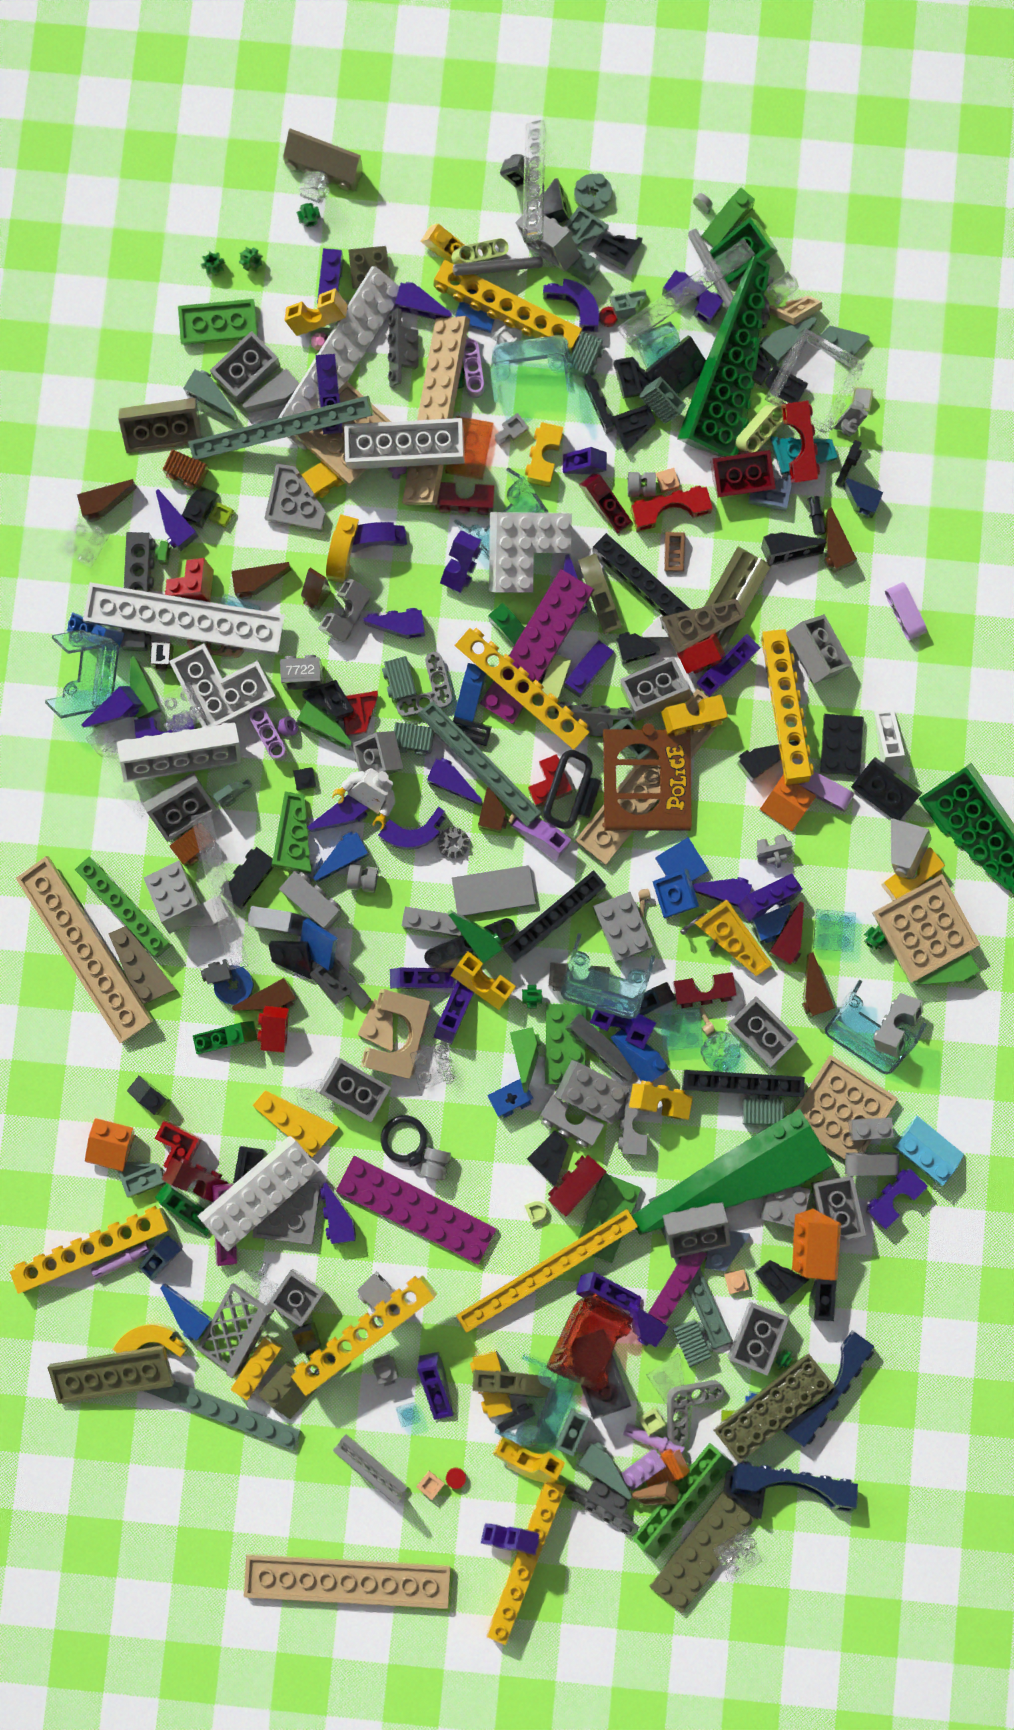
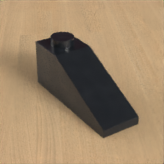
(789, 547)
(760, 760)

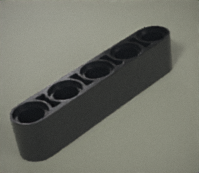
(461, 948)

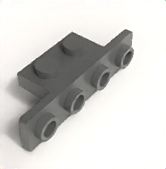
(402, 348)
(597, 717)
(339, 984)
(605, 1503)

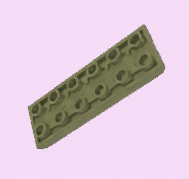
(741, 582)
(773, 1407)

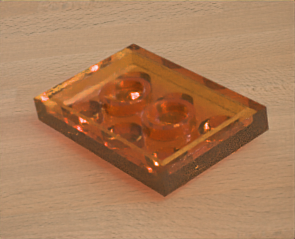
(476, 446)

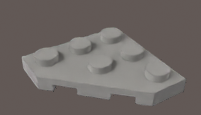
(293, 501)
(293, 1218)

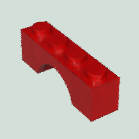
(798, 417)
(694, 502)

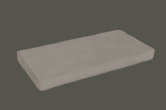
(493, 890)

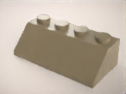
(312, 154)
(159, 425)

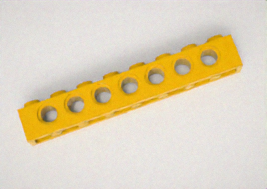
(502, 299)
(465, 645)
(792, 772)
(24, 1281)
(309, 1381)
(525, 1563)

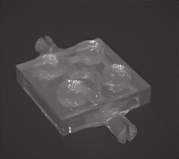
(257, 1285)

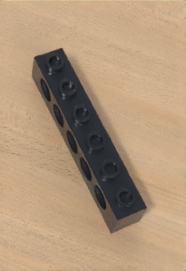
(638, 577)
(554, 916)
(743, 1083)

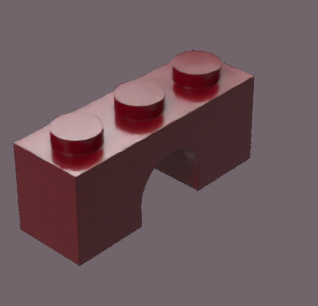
(481, 501)
(722, 988)
(182, 1174)

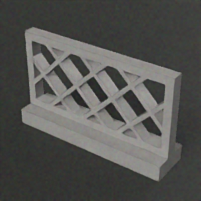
(246, 1342)
(370, 1469)

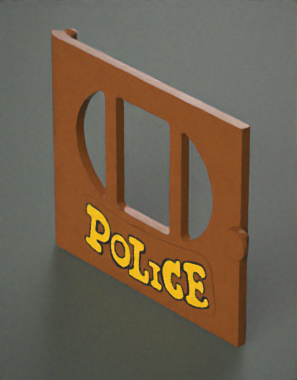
(674, 804)

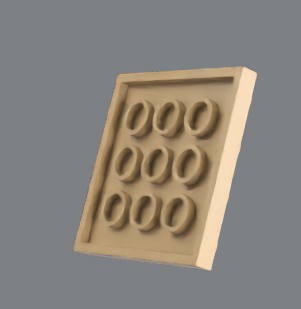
(331, 447)
(926, 928)
(840, 1096)

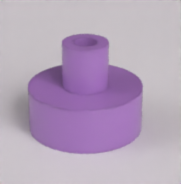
(396, 471)
(287, 726)

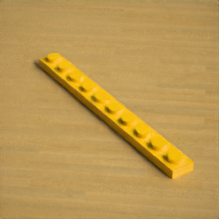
(546, 1270)

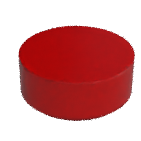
(607, 317)
(455, 1478)

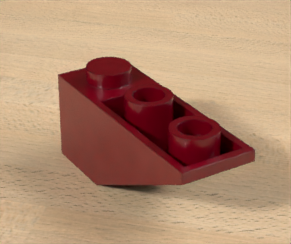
(605, 502)

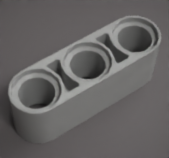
(872, 1163)

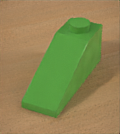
(729, 217)
(142, 689)
(322, 725)
(954, 971)
(526, 1052)

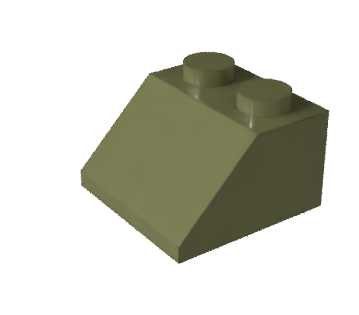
(284, 1393)

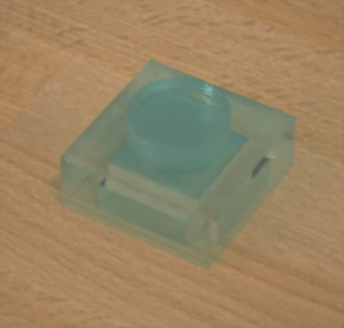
(408, 1414)

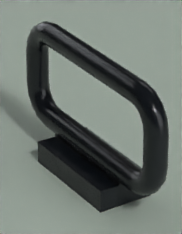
(586, 794)

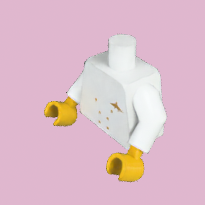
(371, 790)

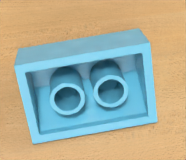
(928, 1151)

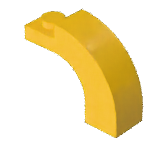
(340, 549)
(151, 1333)
(534, 1466)

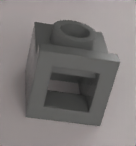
(216, 973)

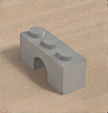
(355, 598)
(429, 921)
(902, 1011)
(583, 1133)
(631, 1141)

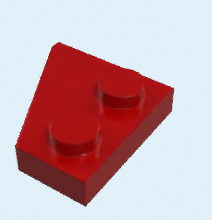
(363, 707)

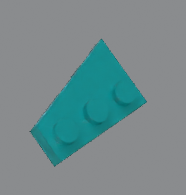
(789, 448)

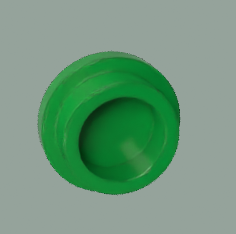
(784, 1359)

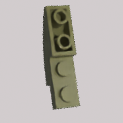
(601, 596)
(508, 1383)

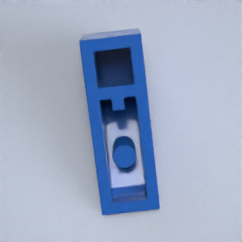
(470, 693)
(345, 853)
(645, 1062)
(187, 1315)

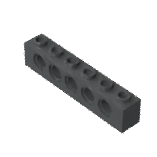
(135, 542)

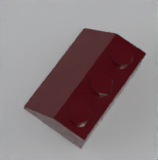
(742, 473)
(576, 1184)

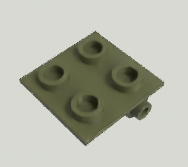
(363, 259)

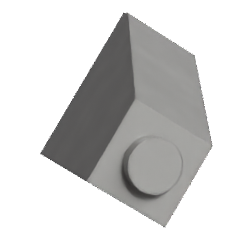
(907, 847)
(276, 920)

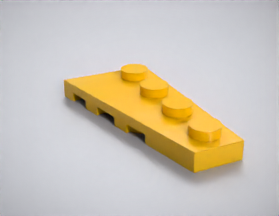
(304, 1127)

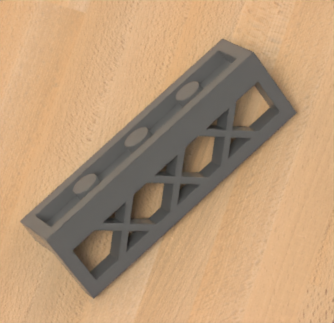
(600, 1047)

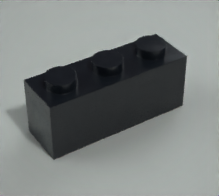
(249, 876)

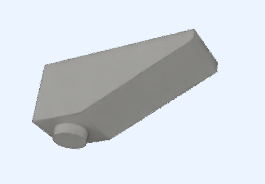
(273, 394)

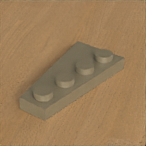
(697, 624)
(140, 968)

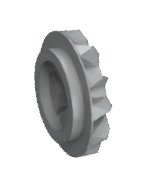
(453, 852)

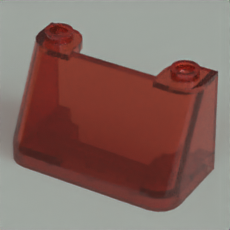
(589, 1341)

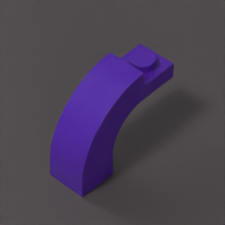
(580, 298)
(379, 534)
(731, 664)
(413, 839)

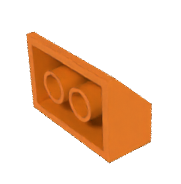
(816, 1245)

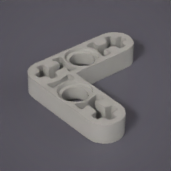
(432, 696)
(682, 1404)

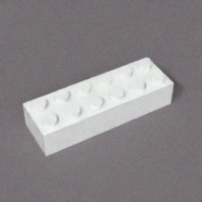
(404, 443)
(179, 752)
(258, 1193)

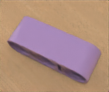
(471, 377)
(906, 611)
(261, 727)
(829, 791)

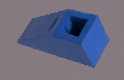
(76, 623)

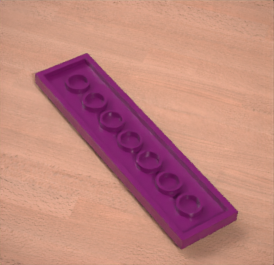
(540, 640)
(416, 1209)

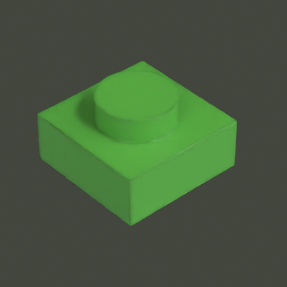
(163, 552)

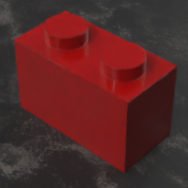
(702, 654)
(273, 1029)

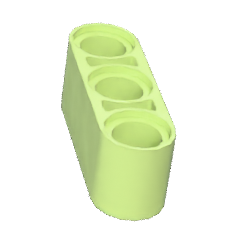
(487, 248)
(752, 431)
(555, 678)

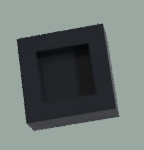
(304, 778)

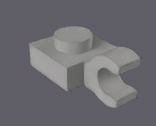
(513, 428)

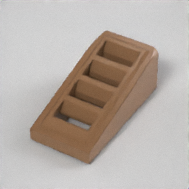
(667, 543)
(658, 1494)

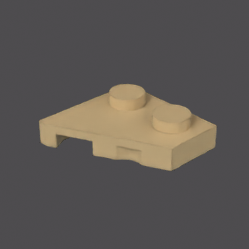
(797, 310)
(378, 1027)

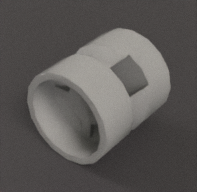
(634, 484)
(362, 878)
(435, 1163)

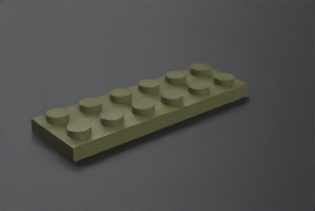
(111, 1374)
(695, 1559)

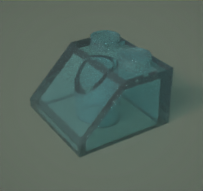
(657, 343)

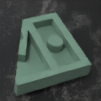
(585, 226)
(628, 303)
(845, 339)
(227, 795)
(140, 1177)

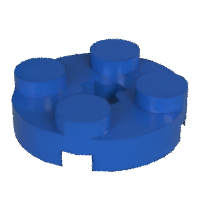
(244, 990)

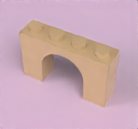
(414, 1014)

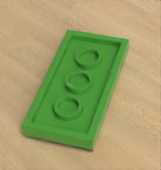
(217, 321)
(560, 1044)
(610, 1199)

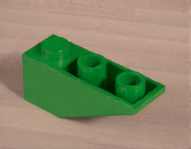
(225, 1037)

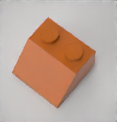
(787, 803)
(109, 1144)

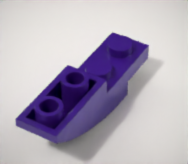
(328, 386)

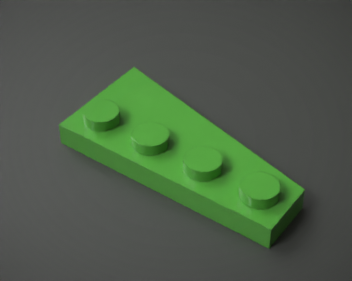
(291, 843)

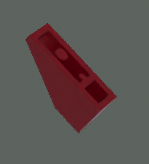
(789, 941)

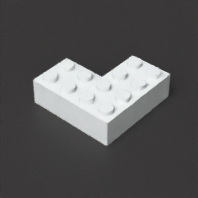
(516, 539)
(222, 697)

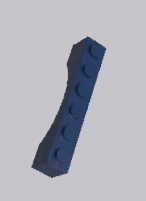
(853, 1354)
(837, 1494)

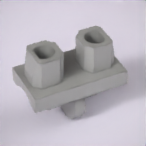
(851, 418)
(774, 853)

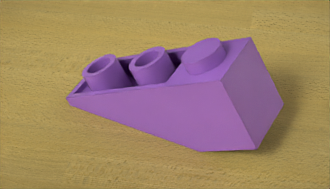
(543, 836)

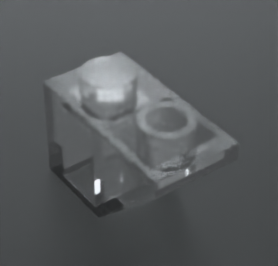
(314, 186)
(104, 742)

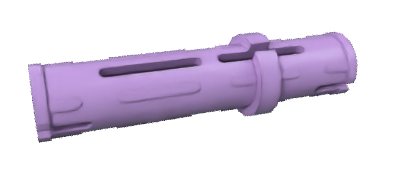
(121, 1260)
(654, 1441)

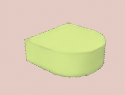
(536, 1211)

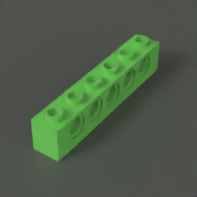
(123, 907)
(693, 1489)

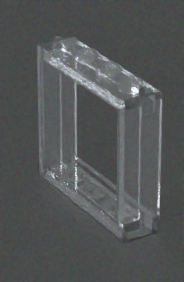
(847, 389)

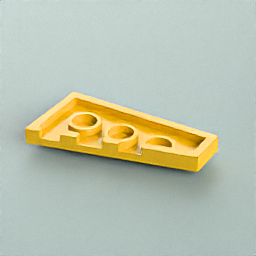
(732, 935)

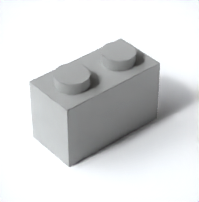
(870, 1128)

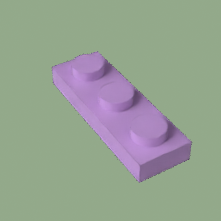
(643, 1469)

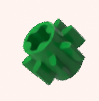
(308, 214)
(212, 257)
(250, 259)
(875, 938)
(531, 996)

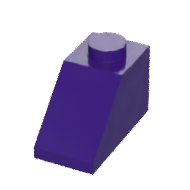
(585, 461)
(646, 1326)

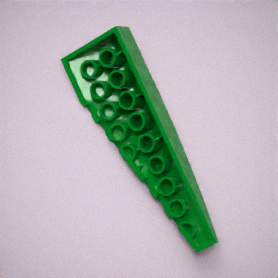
(724, 387)
(975, 821)
(762, 1165)

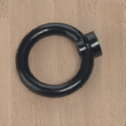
(414, 1157)

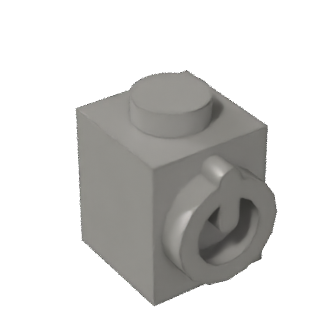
(385, 1369)

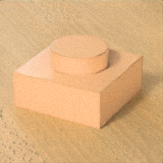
(667, 480)
(736, 1281)
(430, 1484)

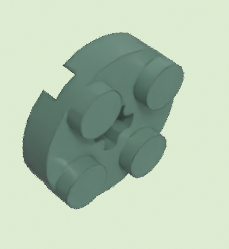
(588, 202)

